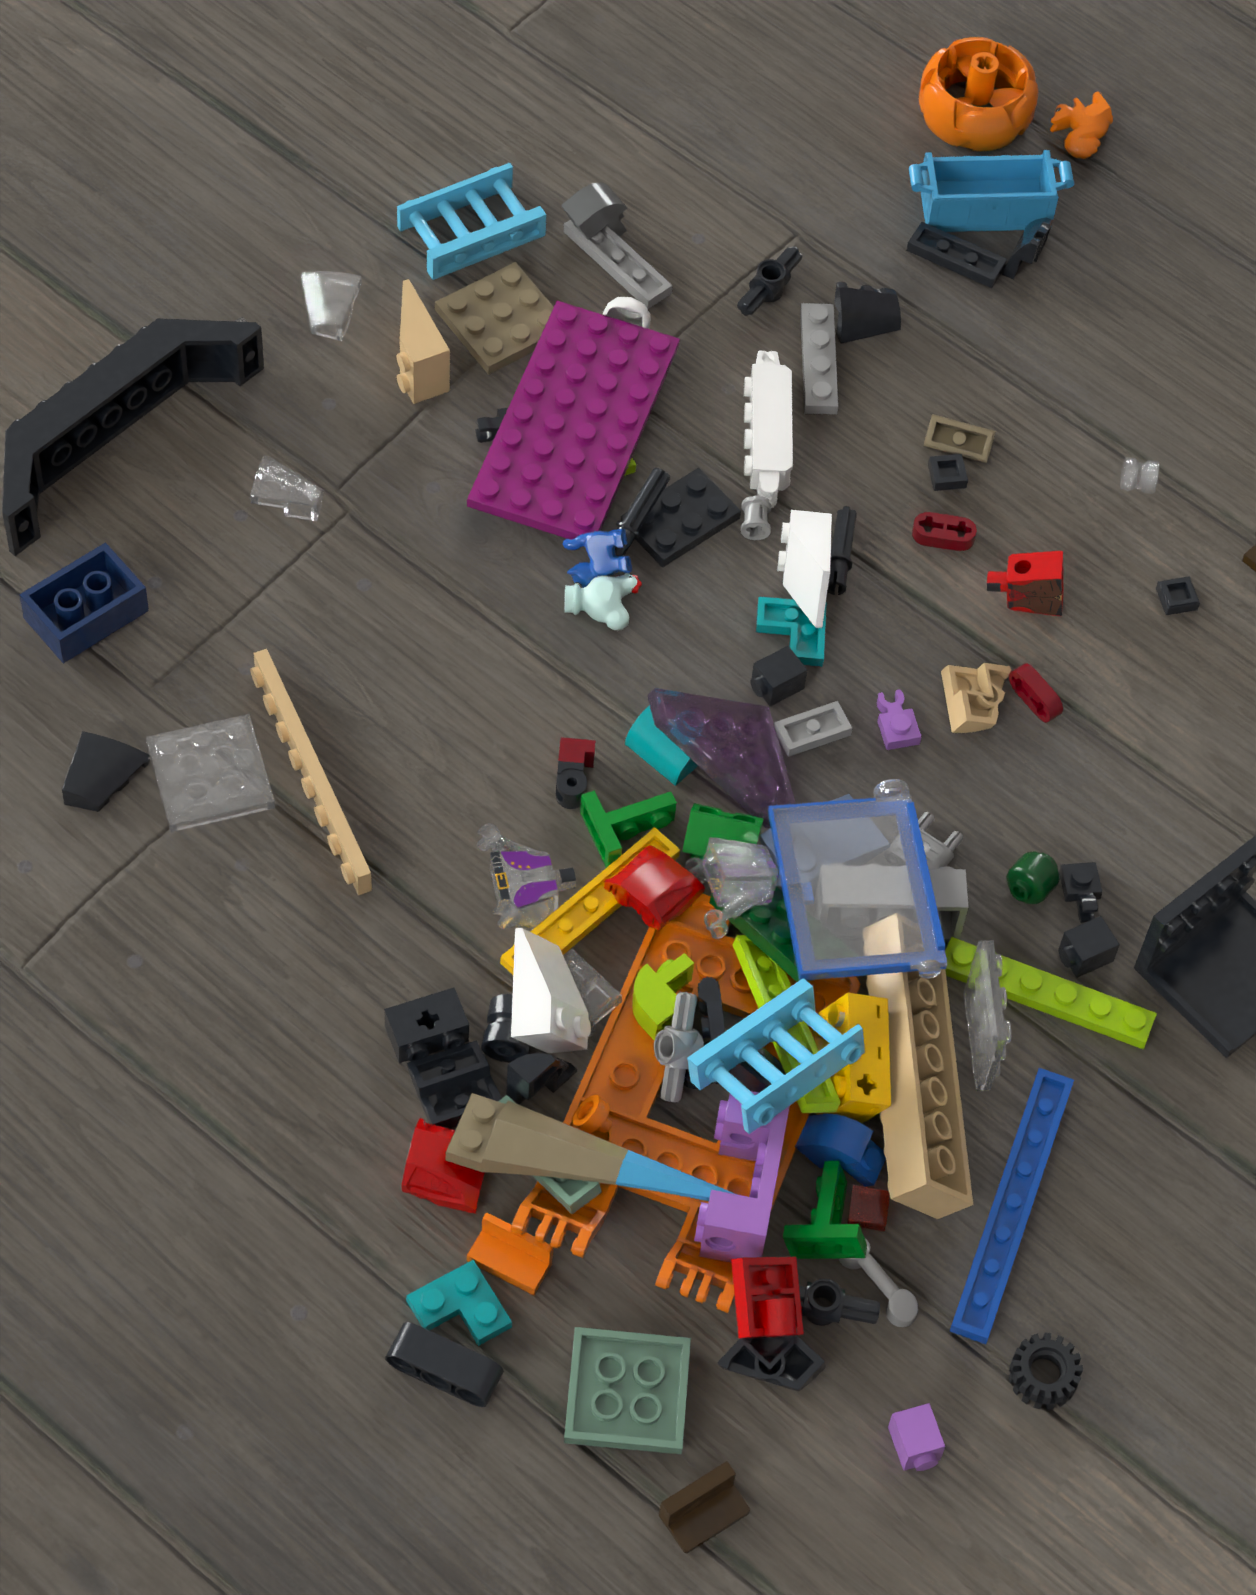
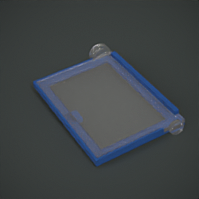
(858, 886)

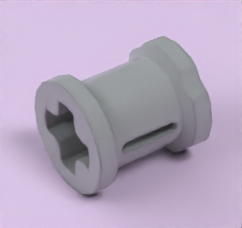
(756, 517)

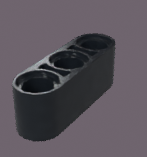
(444, 1364)

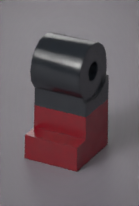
(571, 781)

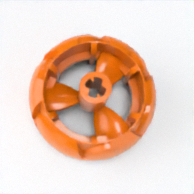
(983, 66)

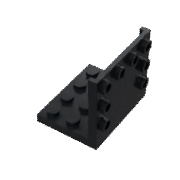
(1205, 952)

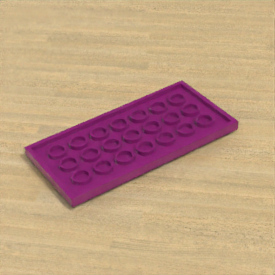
(573, 422)

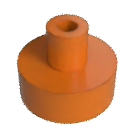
(592, 1115)

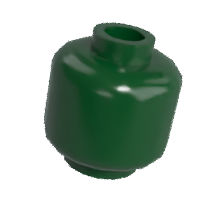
(1033, 877)

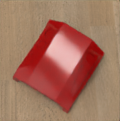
(655, 887)
(434, 1178)

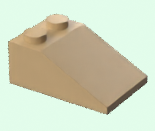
(423, 352)

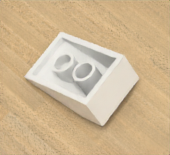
(807, 561)
(545, 998)

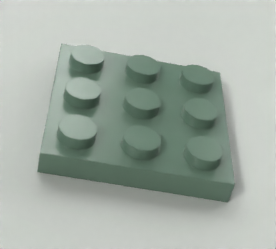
(627, 1390)

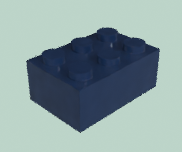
(84, 602)

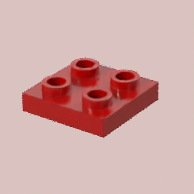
(767, 1297)

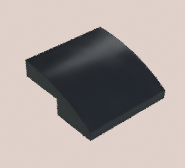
(449, 1079)

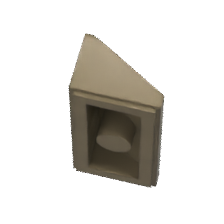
(959, 438)

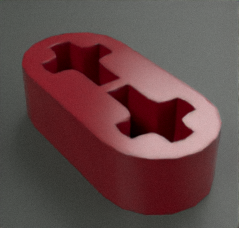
(944, 531)
(1036, 692)

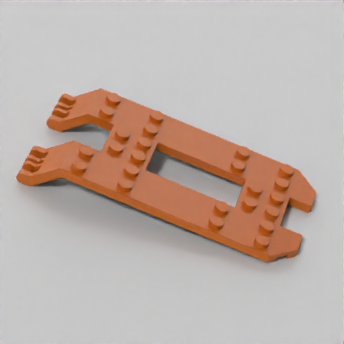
(629, 1080)

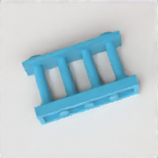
(478, 245)
(766, 1026)

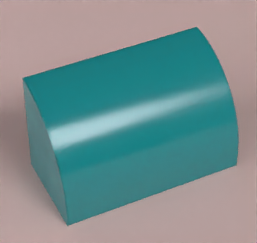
(658, 749)

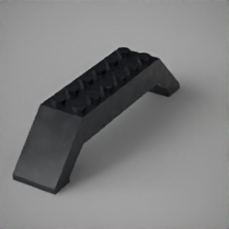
(110, 400)

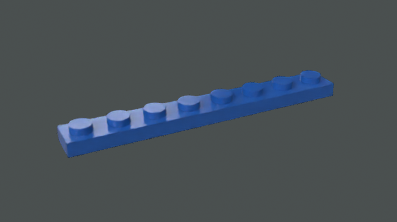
(1011, 1207)

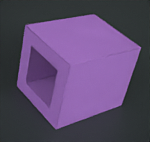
(916, 1438)

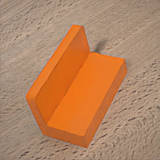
(511, 1255)

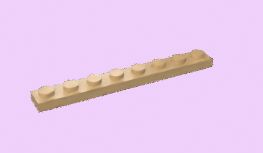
(315, 781)

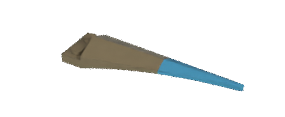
(524, 1142)

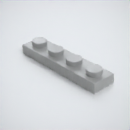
(622, 264)
(819, 358)

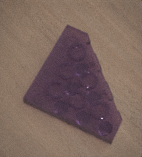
(730, 743)

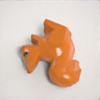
(1087, 122)

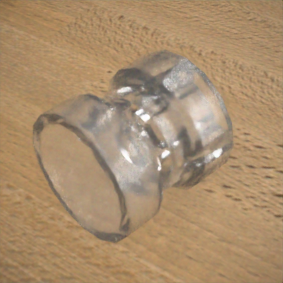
(1147, 475)

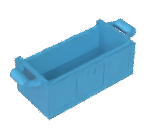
(988, 190)

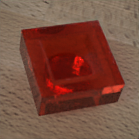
(869, 1207)

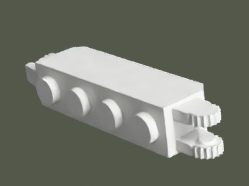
(770, 426)

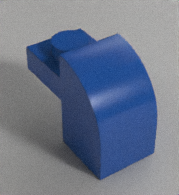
(842, 1140)

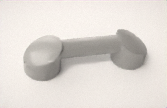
(902, 1303)

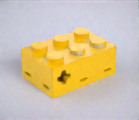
(866, 1084)

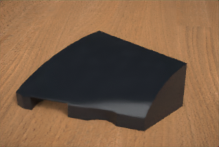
(1029, 246)

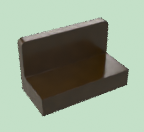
(704, 1508)

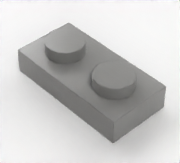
(813, 728)

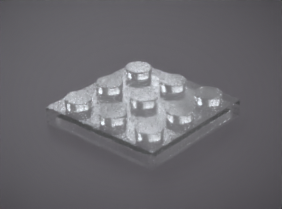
(210, 772)
(985, 1016)

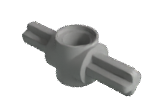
(676, 1045)

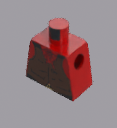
(1032, 582)

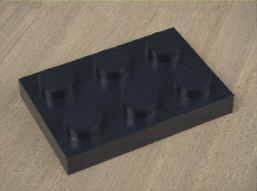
(685, 517)

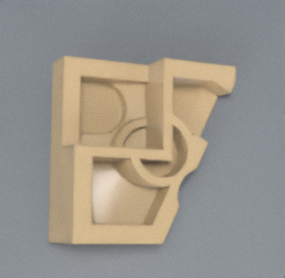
(974, 695)

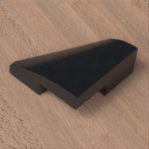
(865, 312)
(100, 770)
(534, 1071)
(776, 1360)

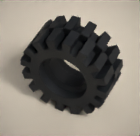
(1057, 1353)

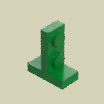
(624, 822)
(826, 1235)

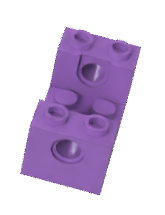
(733, 1223)

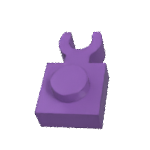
(897, 725)

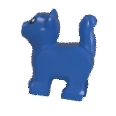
(602, 555)

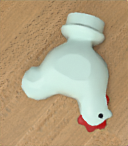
(603, 599)

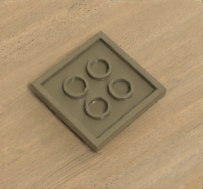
(497, 317)

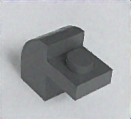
(594, 209)

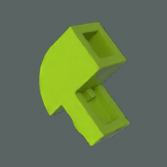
(655, 993)

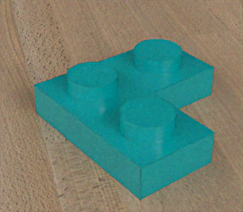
(787, 618)
(463, 1294)

